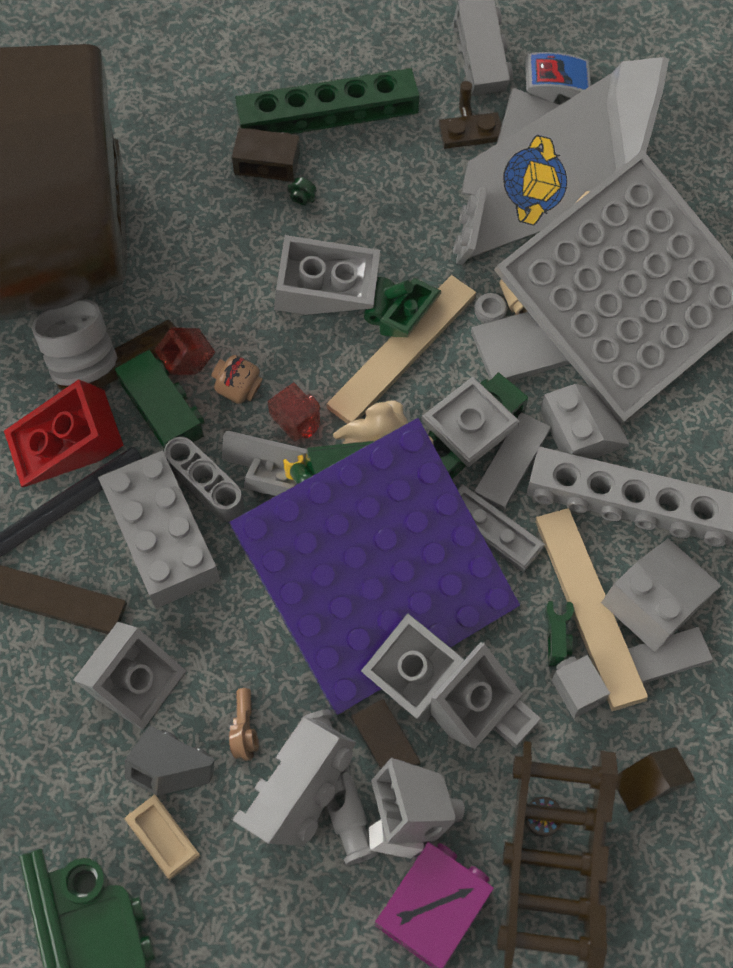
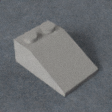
(325, 277)
(660, 593)

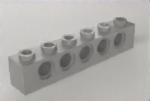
(646, 487)

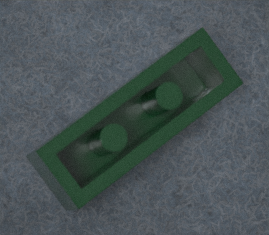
(159, 399)

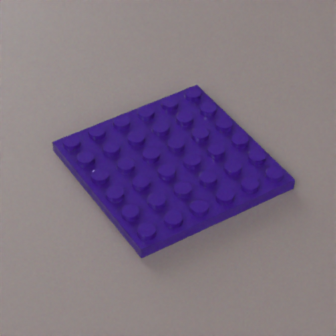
(365, 550)

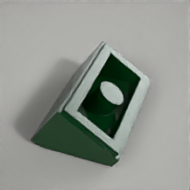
(408, 310)

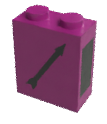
(434, 905)

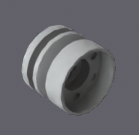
(74, 343)

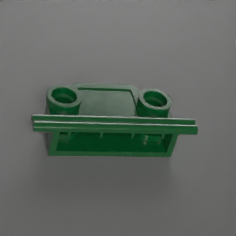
(83, 918)

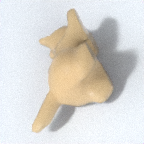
(379, 421)

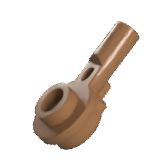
(242, 739)

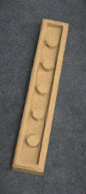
(399, 353)
(593, 619)

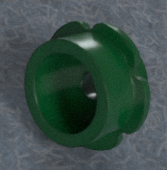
(302, 191)

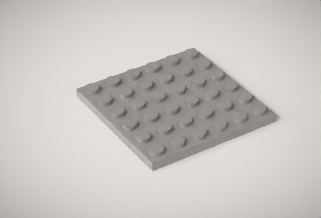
(626, 285)

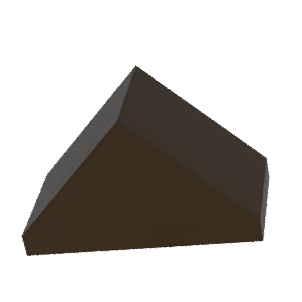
(653, 778)

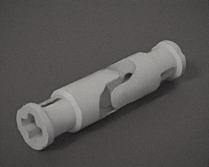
(351, 818)

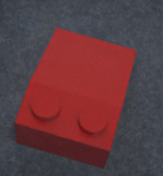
(63, 434)

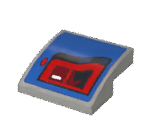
(556, 74)

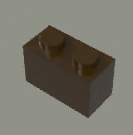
(266, 154)

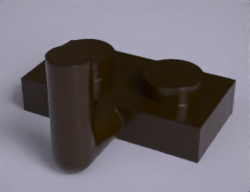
(469, 128)

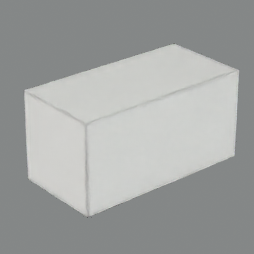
(379, 843)

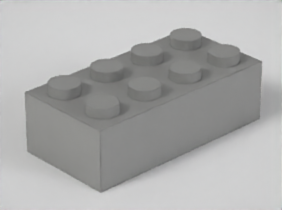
(159, 529)

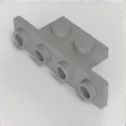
(264, 459)

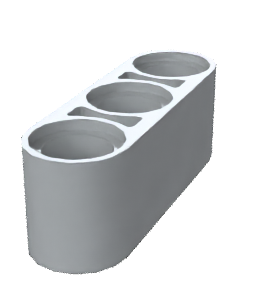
(199, 466)

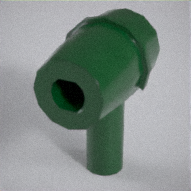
(385, 293)

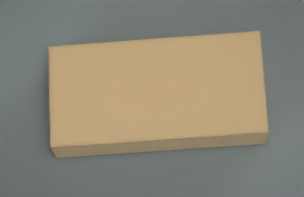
(162, 837)

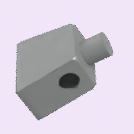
(414, 803)

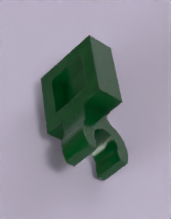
(559, 643)

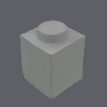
(580, 685)

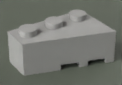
(482, 45)
(300, 785)

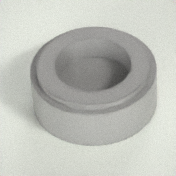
(490, 308)

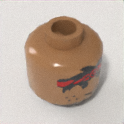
(236, 379)

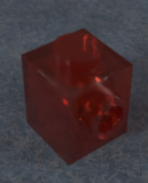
(184, 351)
(295, 412)

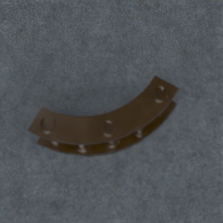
(593, 864)

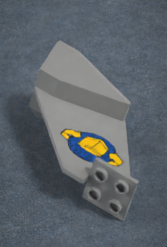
(558, 158)

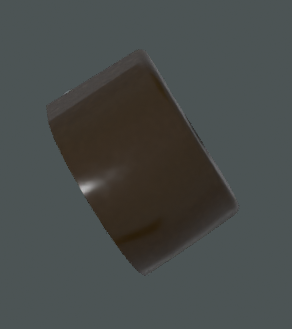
(57, 180)

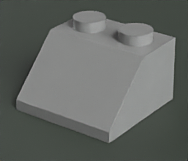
(582, 422)
(412, 666)
(130, 674)
(474, 698)

